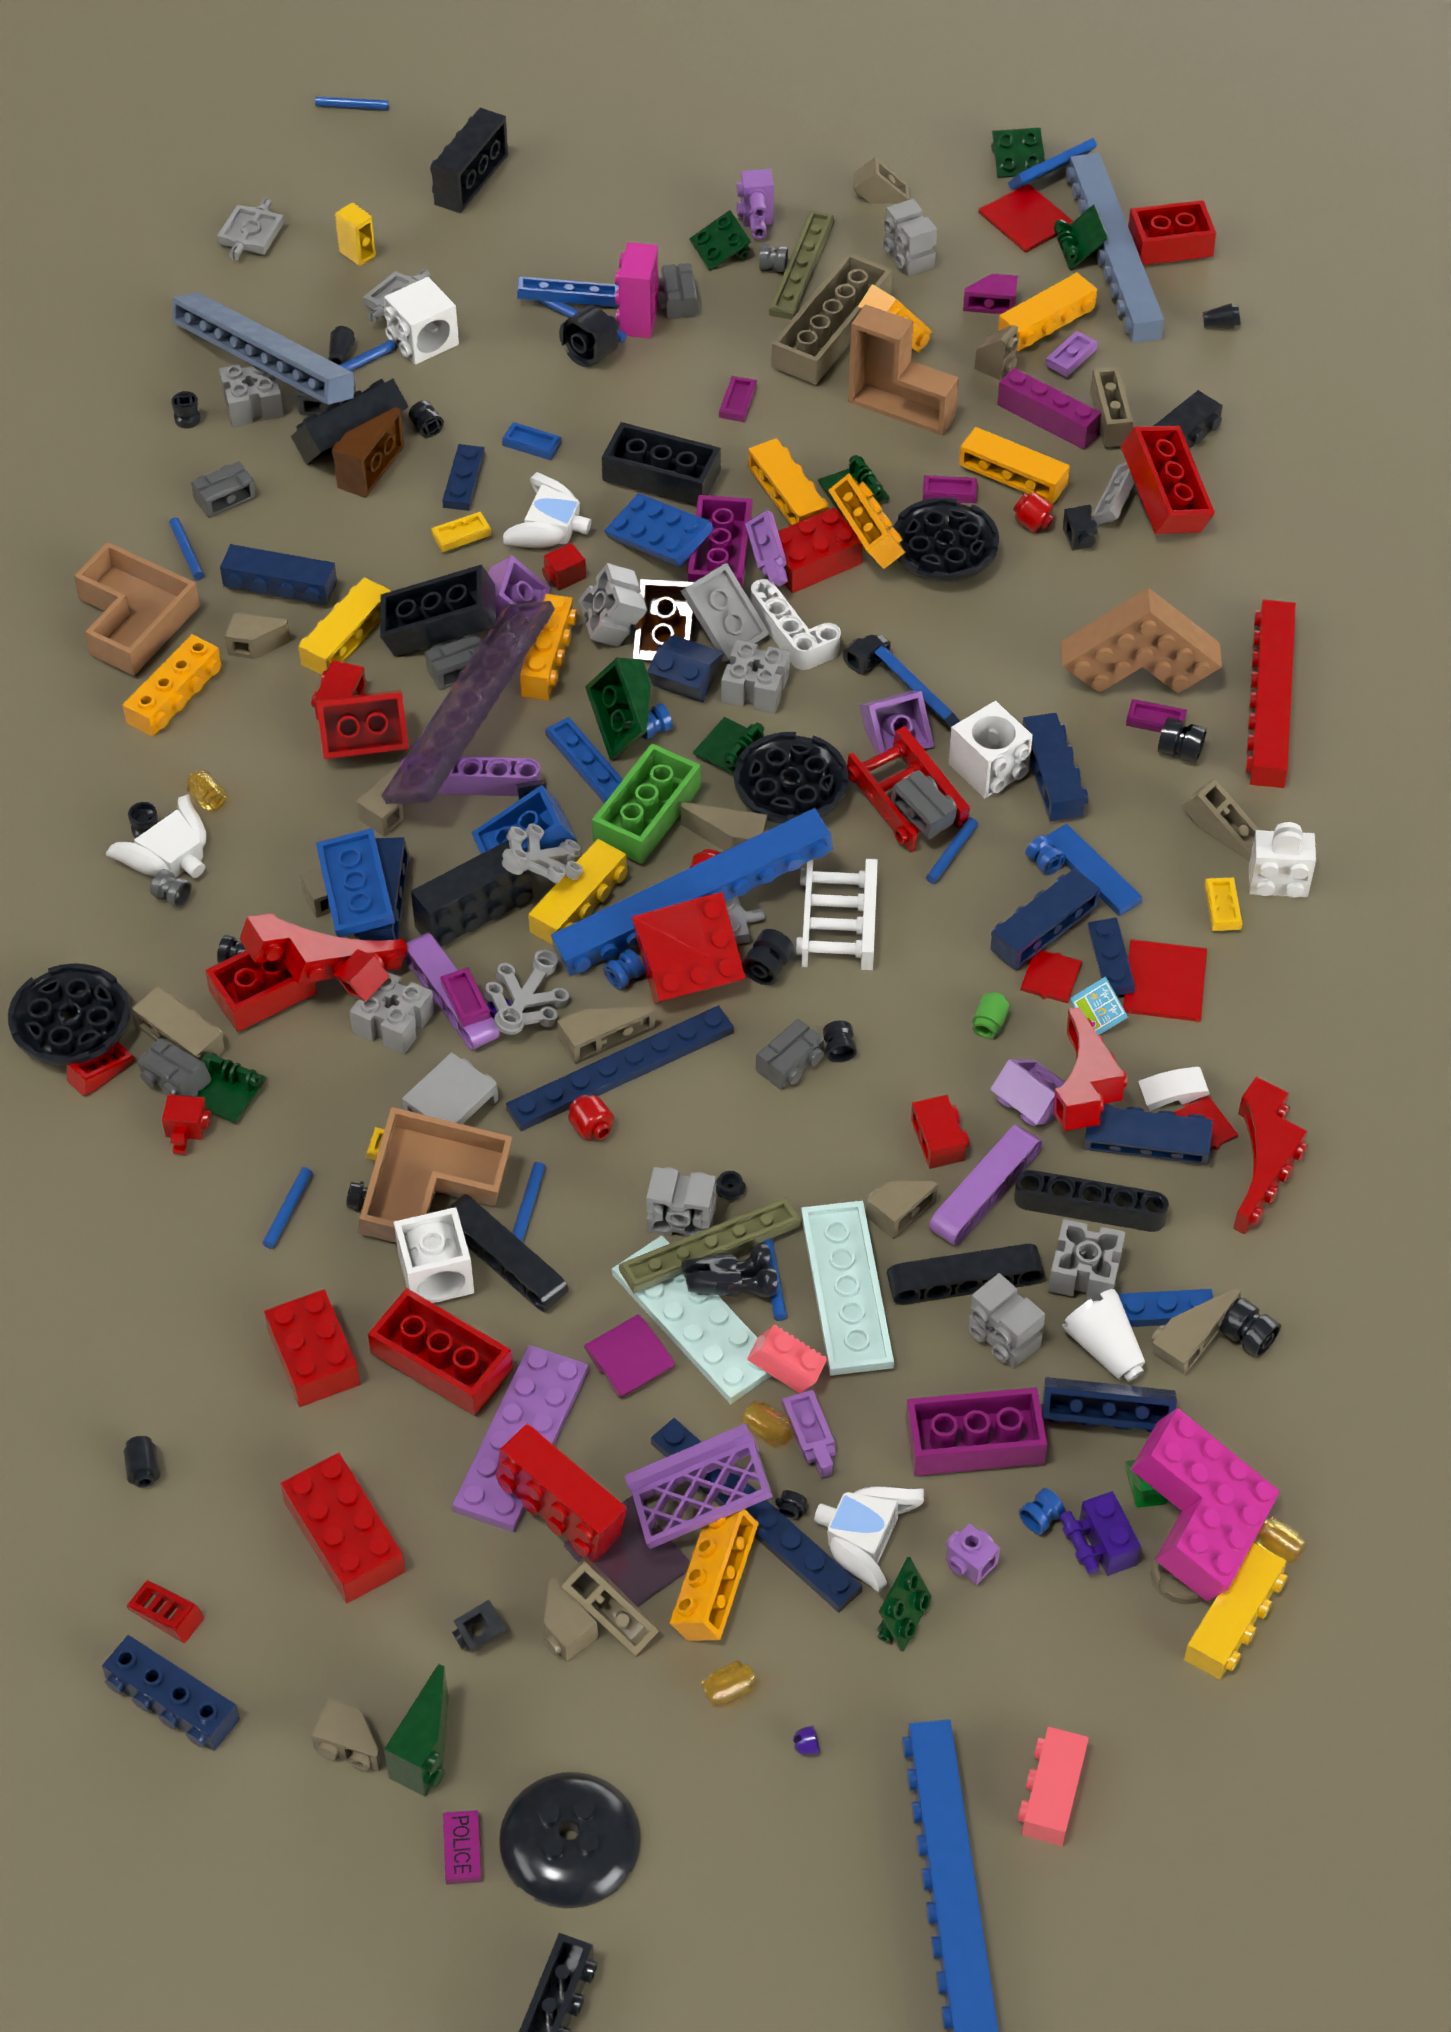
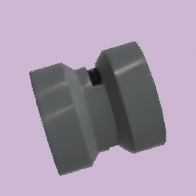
(773, 258)
(171, 888)

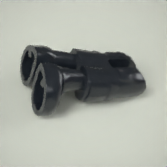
(724, 1274)

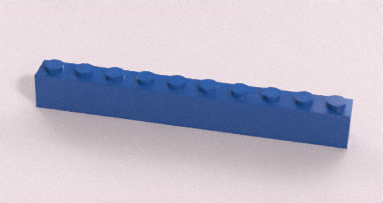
(730, 872)
(949, 1878)

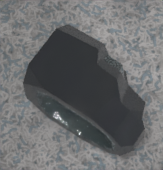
(861, 653)

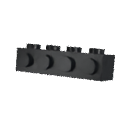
(561, 1986)

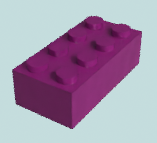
(727, 541)
(975, 1431)

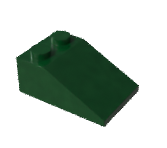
(620, 703)
(418, 1744)

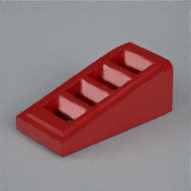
(87, 1081)
(183, 1621)

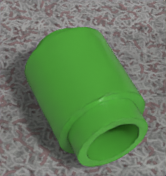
(990, 1015)

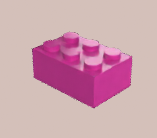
(637, 289)

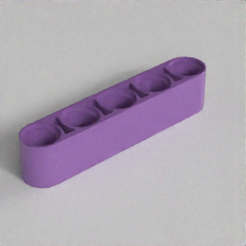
(489, 776)
(431, 963)
(985, 1185)

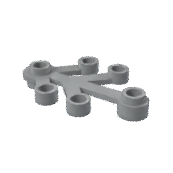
(518, 861)
(510, 1018)

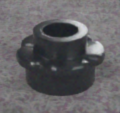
(730, 1178)
(356, 1195)
(791, 1504)

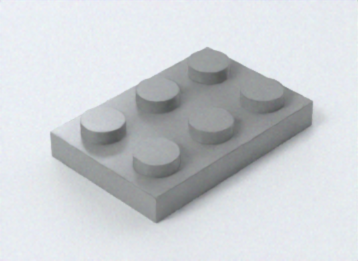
(724, 610)

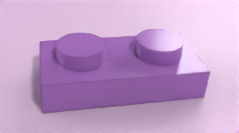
(1071, 353)

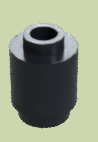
(141, 1461)

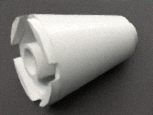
(1107, 1335)

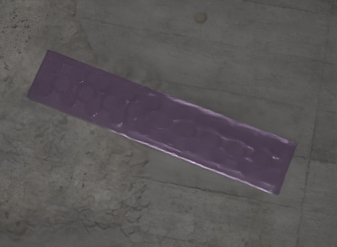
(468, 703)

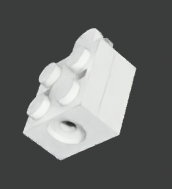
(1282, 861)

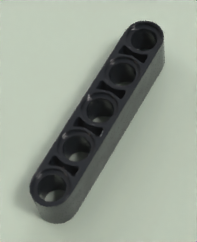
(1106, 1196)
(509, 1255)
(963, 1273)

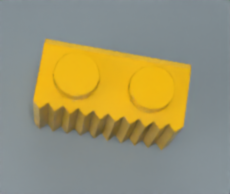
(355, 234)

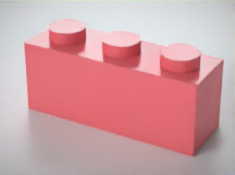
(1053, 1785)

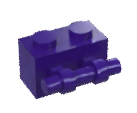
(1108, 1533)

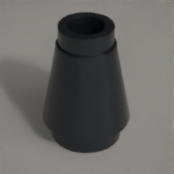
(1222, 317)
(341, 342)

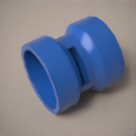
(658, 720)
(1047, 857)
(623, 969)
(1041, 1511)

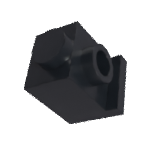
(1080, 527)
(485, 1615)

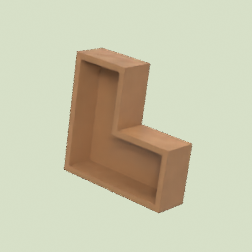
(888, 380)
(140, 606)
(1139, 635)
(429, 1157)

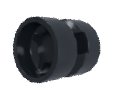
(1182, 739)
(768, 957)
(1248, 1326)

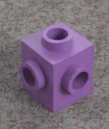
(971, 1553)

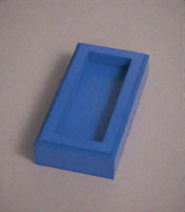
(531, 441)

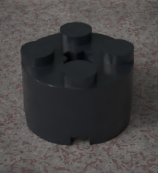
(589, 335)

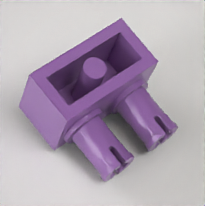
(756, 200)

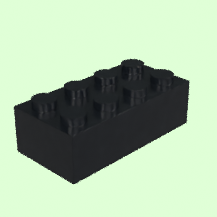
(469, 160)
(320, 432)
(661, 463)
(438, 610)
(469, 896)

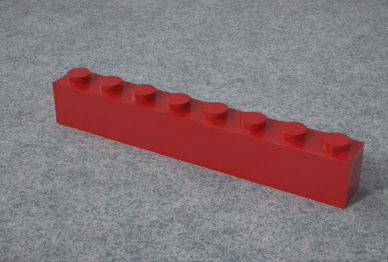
(1272, 694)

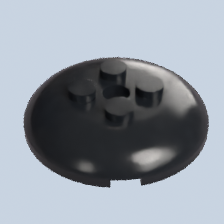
(946, 539)
(790, 776)
(74, 993)
(573, 1870)

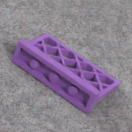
(692, 1466)

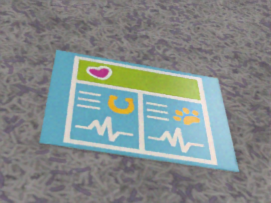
(1100, 1005)

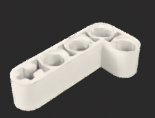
(806, 646)

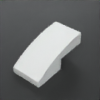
(1174, 1085)

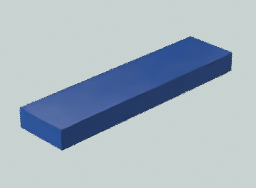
(1051, 164)
(566, 291)
(914, 683)
(584, 758)
(1080, 855)

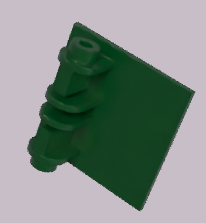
(1017, 150)
(1081, 236)
(721, 240)
(861, 473)
(727, 743)
(230, 1087)
(904, 1606)

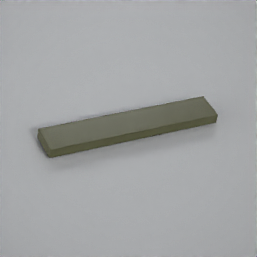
(801, 265)
(723, 1238)

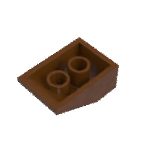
(368, 452)
(665, 616)

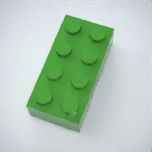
(647, 802)

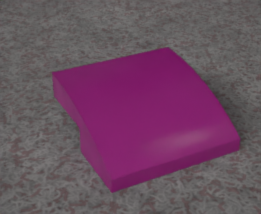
(629, 1355)

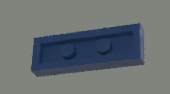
(463, 477)
(1111, 955)

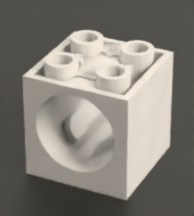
(421, 320)
(990, 749)
(434, 1255)

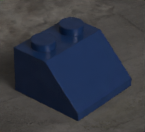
(684, 667)

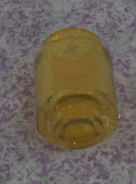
(206, 790)
(767, 1423)
(1280, 1539)
(729, 1683)

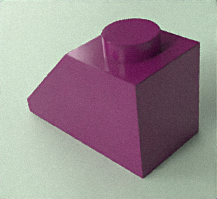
(991, 294)

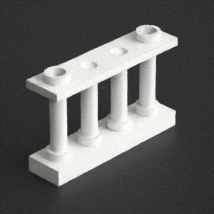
(863, 925)

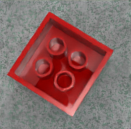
(688, 947)

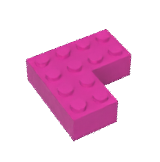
(1218, 1499)

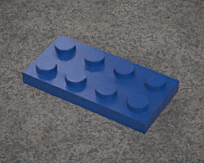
(659, 529)
(355, 883)

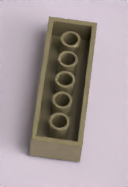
(824, 322)

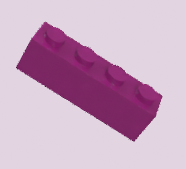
(1049, 408)

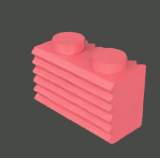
(787, 1359)

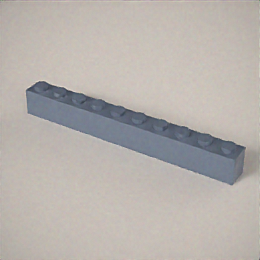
(1117, 254)
(263, 348)

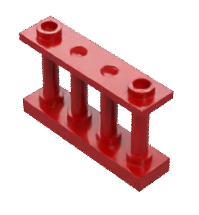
(916, 758)

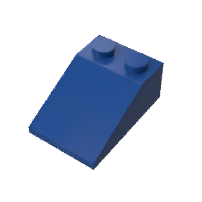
(536, 808)

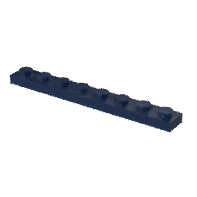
(620, 1067)
(774, 1529)

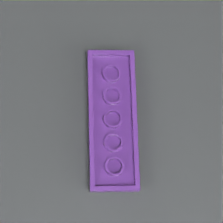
(537, 1395)

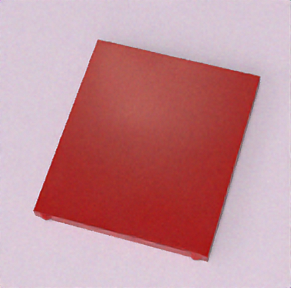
(1024, 217)
(1166, 980)

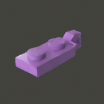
(767, 547)
(811, 1430)

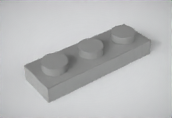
(1114, 495)

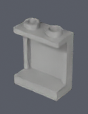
(451, 1091)

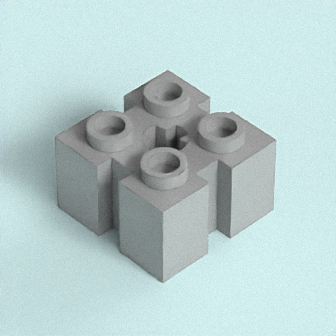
(910, 237)
(250, 394)
(612, 605)
(755, 676)
(393, 1014)
(680, 1202)
(1086, 1260)
(1005, 1321)

